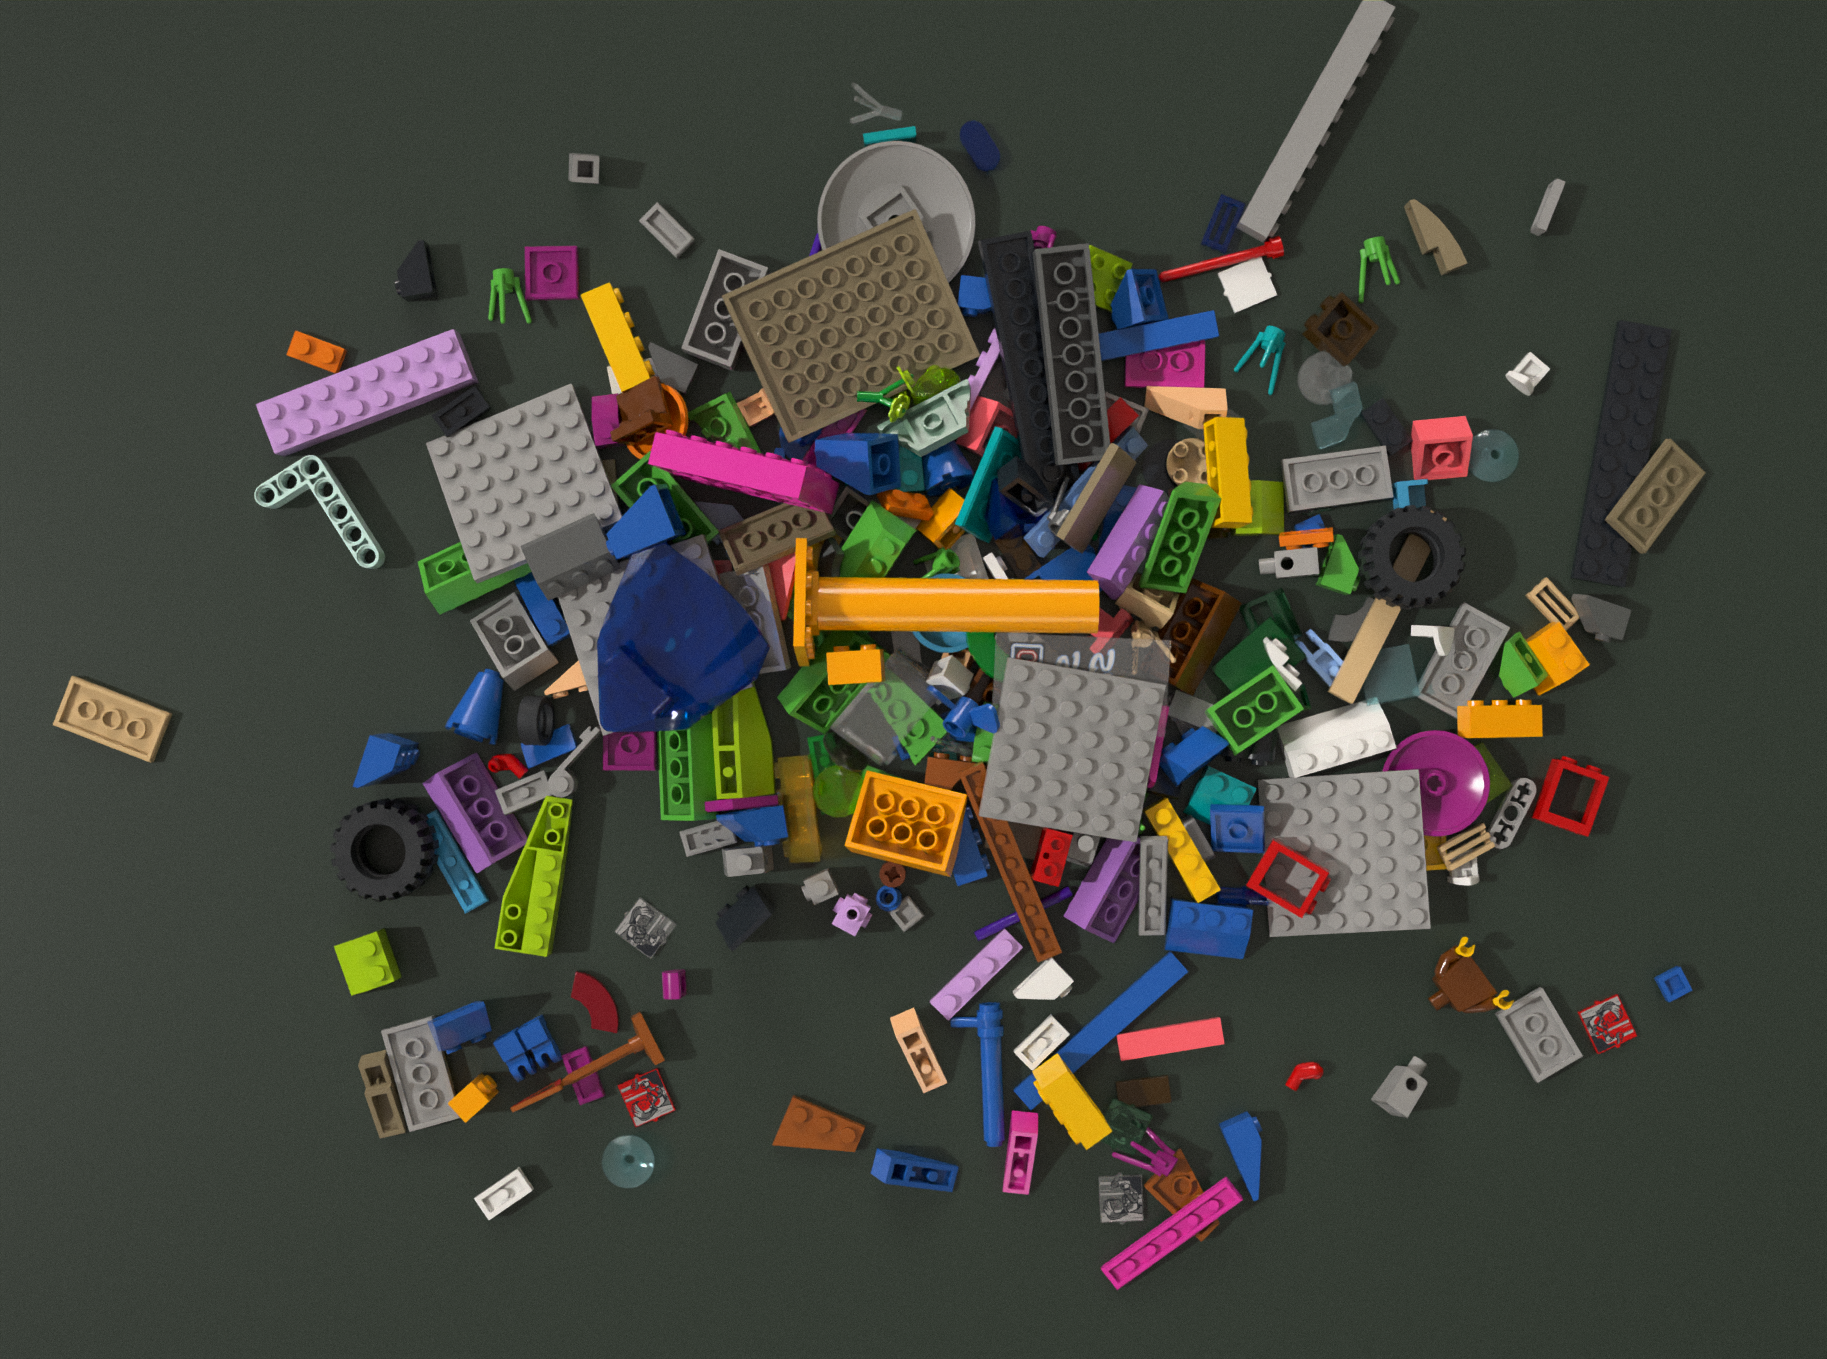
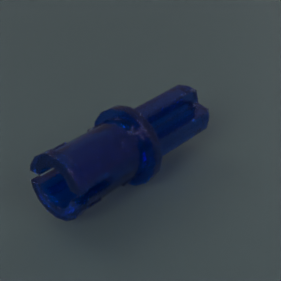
(1241, 896)

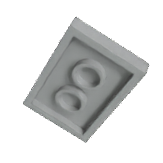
(1539, 1034)

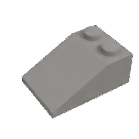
(514, 642)

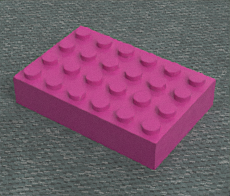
(744, 471)

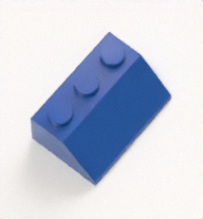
(384, 758)
(1208, 928)

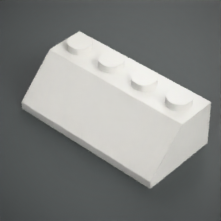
(1334, 738)

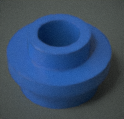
(881, 895)

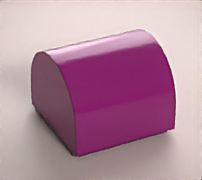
(674, 984)

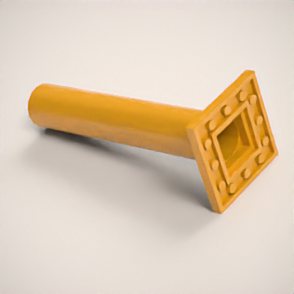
(935, 604)

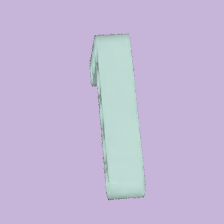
(330, 504)

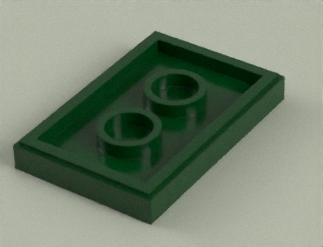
(1250, 656)

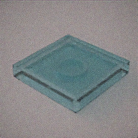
(1391, 677)

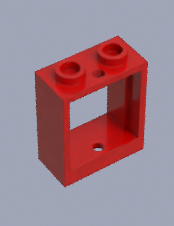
(1548, 790)
(1264, 864)
(1050, 866)

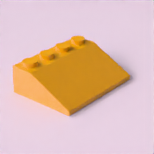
(907, 823)

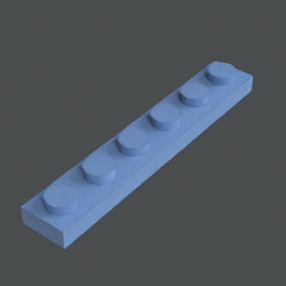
(1040, 536)

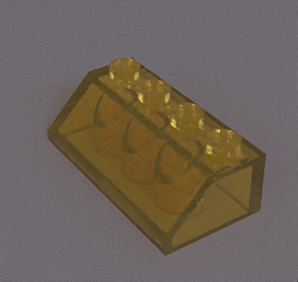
(799, 808)

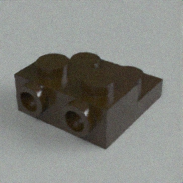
(1339, 328)

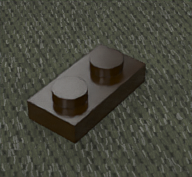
(1018, 556)

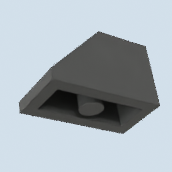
(674, 369)
(1601, 617)

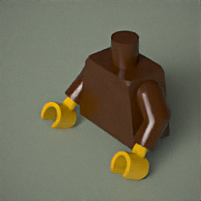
(1464, 984)

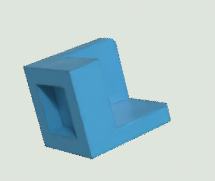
(1409, 493)

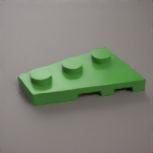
(724, 422)

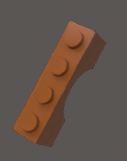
(943, 772)

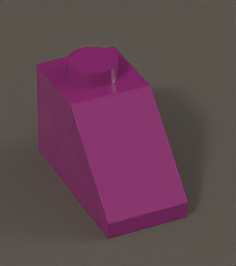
(605, 419)

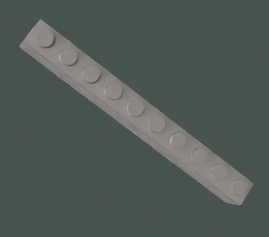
(1315, 118)

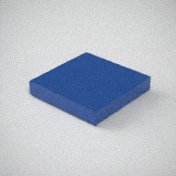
(1237, 828)

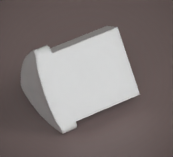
(1527, 374)
(1442, 636)
(1465, 874)

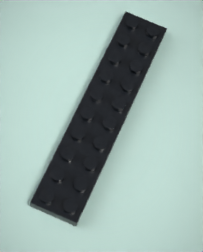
(1016, 317)
(1620, 448)

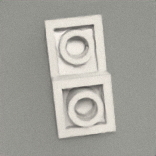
(1278, 657)

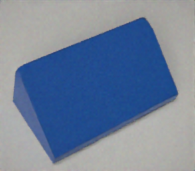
(561, 743)

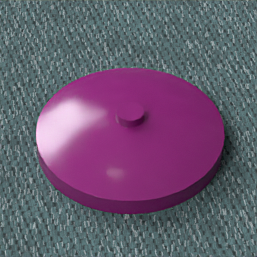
(1450, 778)

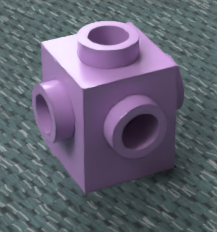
(852, 923)

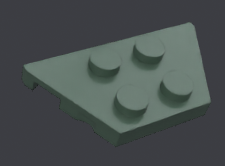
(933, 420)

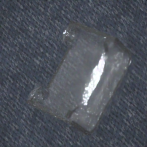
(887, 709)

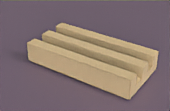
(1545, 582)
(1484, 837)

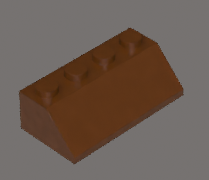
(1196, 632)

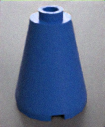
(946, 469)
(479, 709)

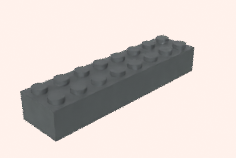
(1071, 353)

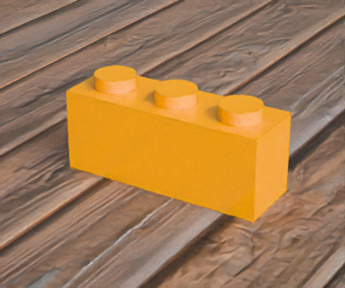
(1499, 719)

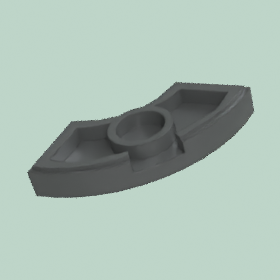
(830, 559)
(1345, 627)

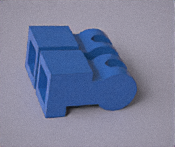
(515, 1043)

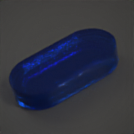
(979, 145)

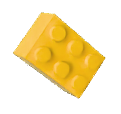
(1070, 1102)

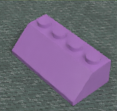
(1129, 541)
(473, 812)
(1108, 890)

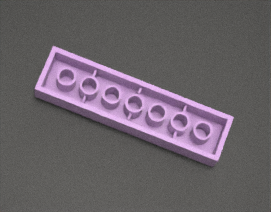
(367, 393)

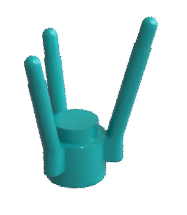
(1271, 342)

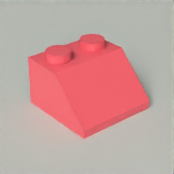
(982, 421)
(1441, 448)

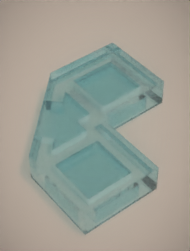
(1335, 428)

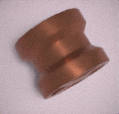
(892, 871)

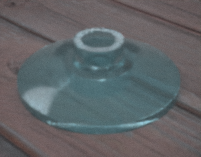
(1482, 463)
(621, 1172)

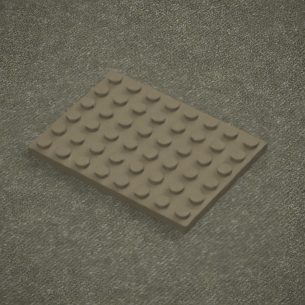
(848, 323)

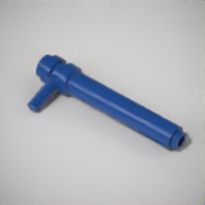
(990, 1032)

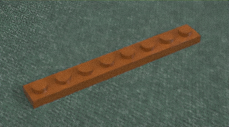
(1012, 869)

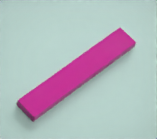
(1171, 1233)

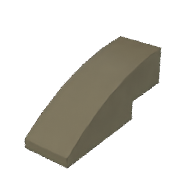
(1434, 237)
(382, 1094)

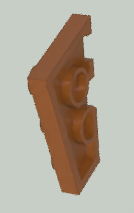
(817, 1128)
(1178, 1190)

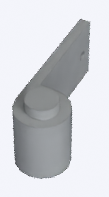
(564, 780)

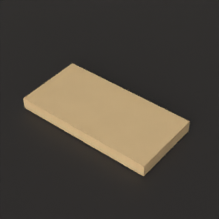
(112, 719)

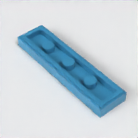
(455, 866)

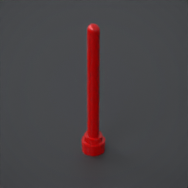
(1271, 248)

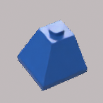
(1138, 299)

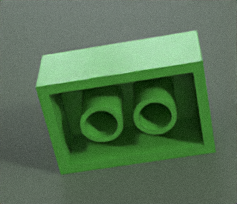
(1254, 710)

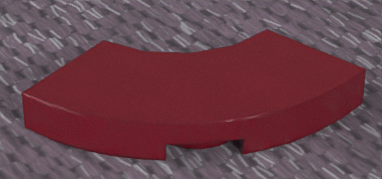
(597, 1001)

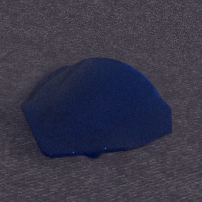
(672, 645)

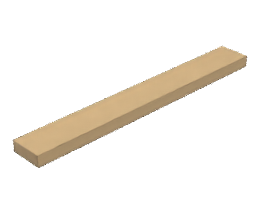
(1377, 624)

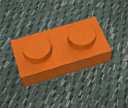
(316, 352)
(906, 504)
(1296, 539)

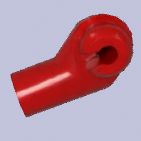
(507, 762)
(1304, 1071)

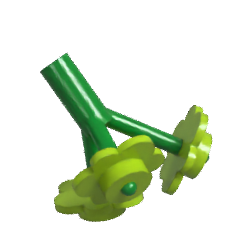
(899, 402)

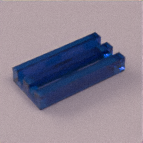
(1214, 244)

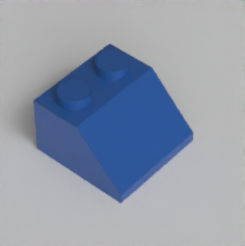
(1191, 754)
(757, 825)
(459, 1026)

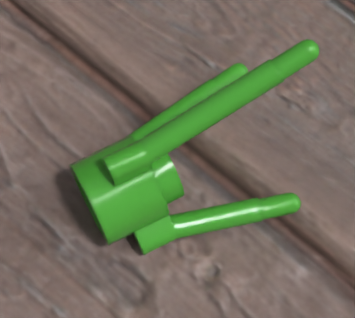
(1376, 251)
(503, 283)
(944, 562)

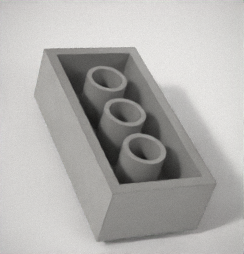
(712, 331)

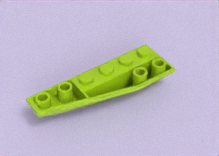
(742, 748)
(536, 884)

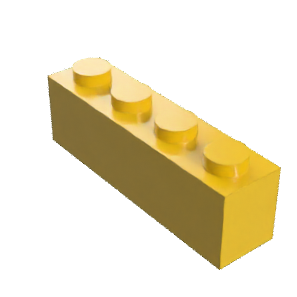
(616, 336)
(1228, 470)
(1181, 850)

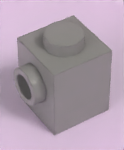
(820, 887)

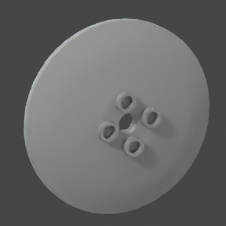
(890, 182)

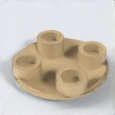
(1187, 462)

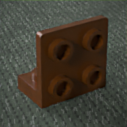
(642, 412)

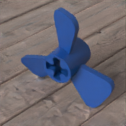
(965, 716)

